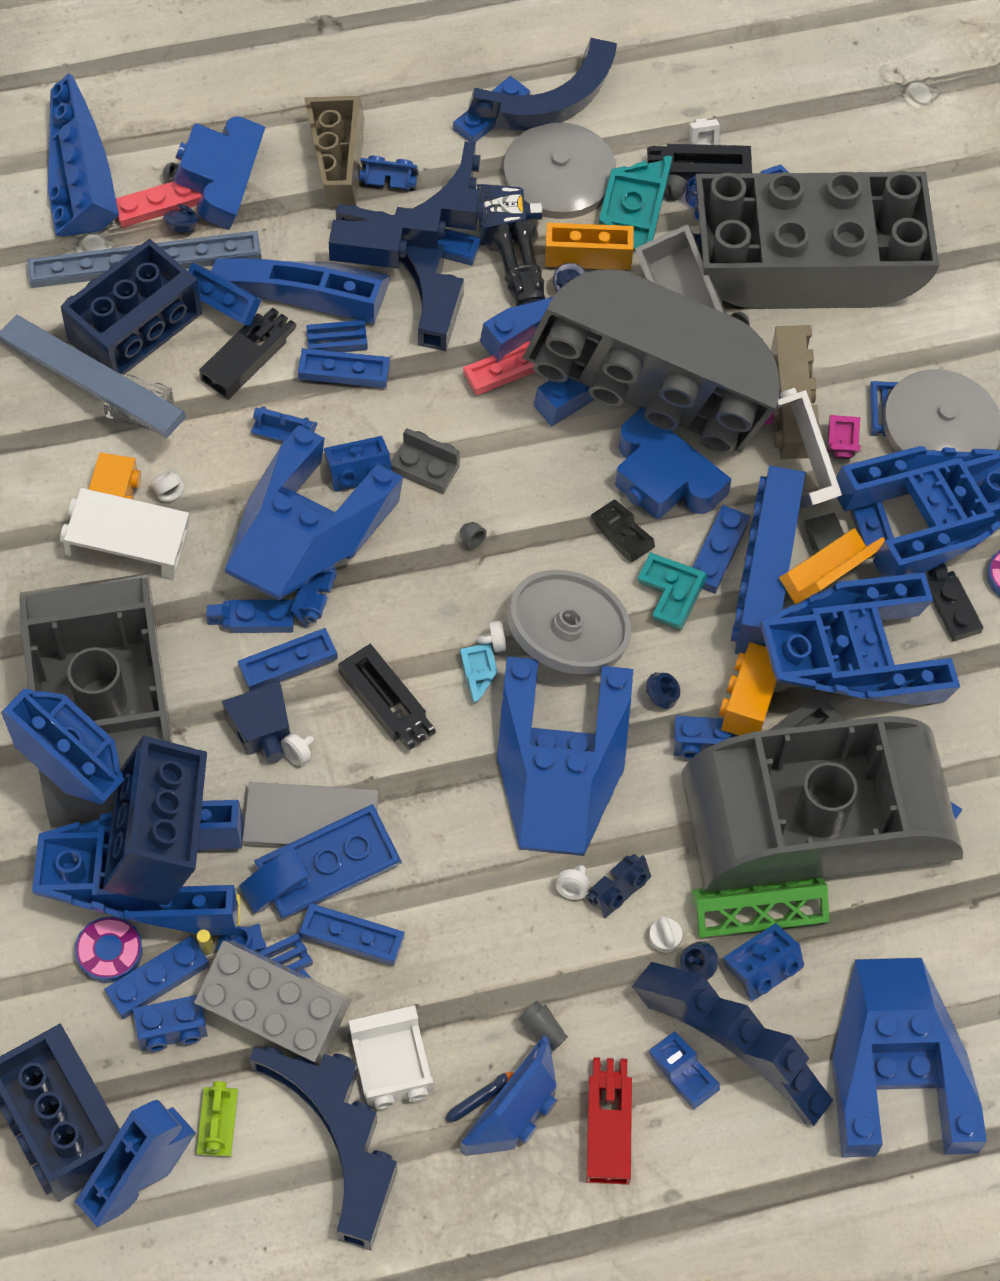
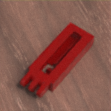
(609, 1130)

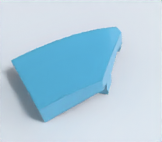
(478, 669)

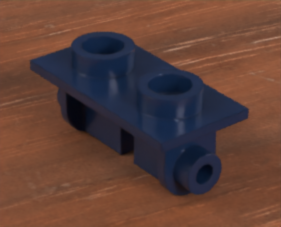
(629, 877)

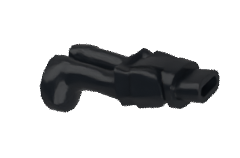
(526, 280)

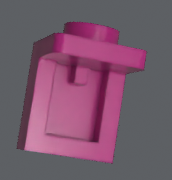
(843, 436)

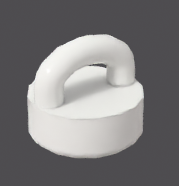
(165, 482)
(496, 637)
(296, 748)
(573, 883)
(665, 935)

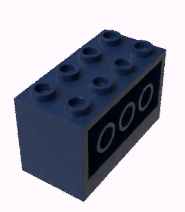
(132, 308)
(156, 821)
(56, 1111)

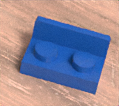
(354, 460)
(697, 734)
(765, 961)
(169, 1023)

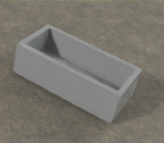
(678, 266)
(273, 1000)

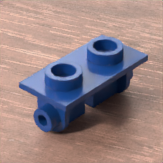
(378, 169)
(277, 425)
(309, 603)

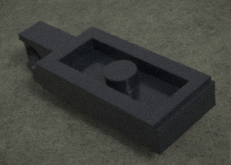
(953, 604)

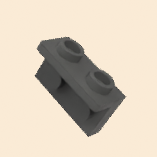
(426, 461)

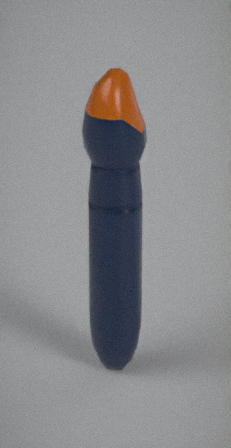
(478, 1098)

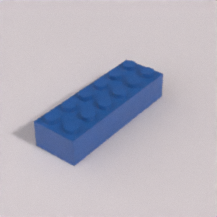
(767, 553)

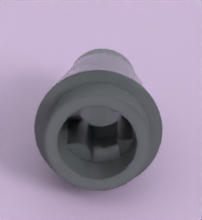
(540, 1021)

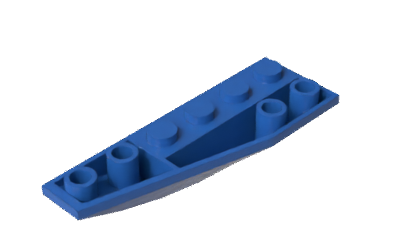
(78, 167)
(310, 285)

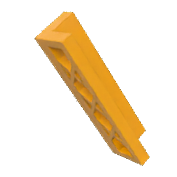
(828, 565)

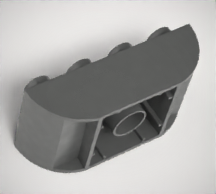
(816, 238)
(658, 354)
(105, 656)
(819, 803)

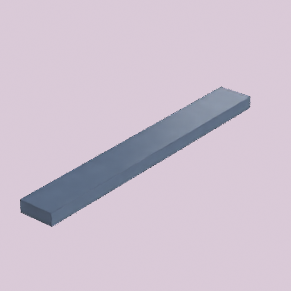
(92, 264)
(92, 376)

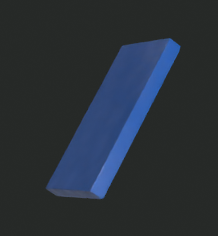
(337, 859)

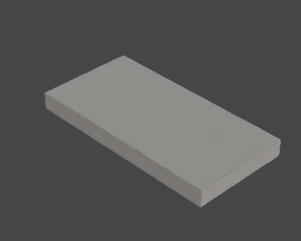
(289, 811)

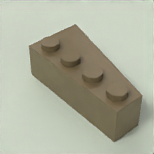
(338, 141)
(795, 371)

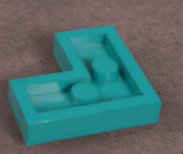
(679, 587)

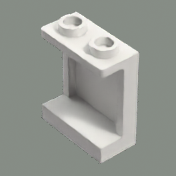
(391, 1058)

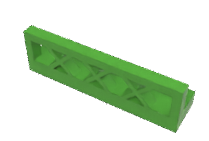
(760, 895)

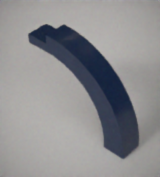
(554, 106)

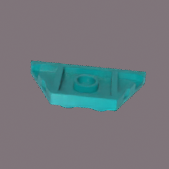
(636, 198)

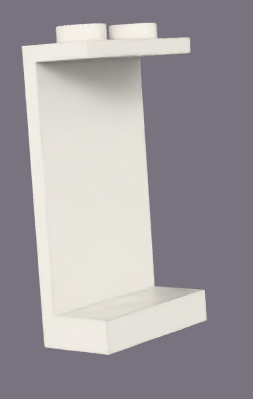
(814, 446)
(126, 529)

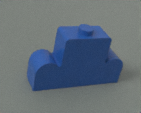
(219, 167)
(665, 469)
(137, 1157)

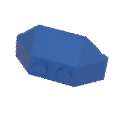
(64, 744)
(517, 1106)

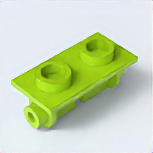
(217, 1120)

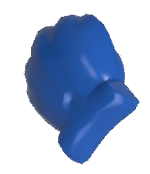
(247, 936)

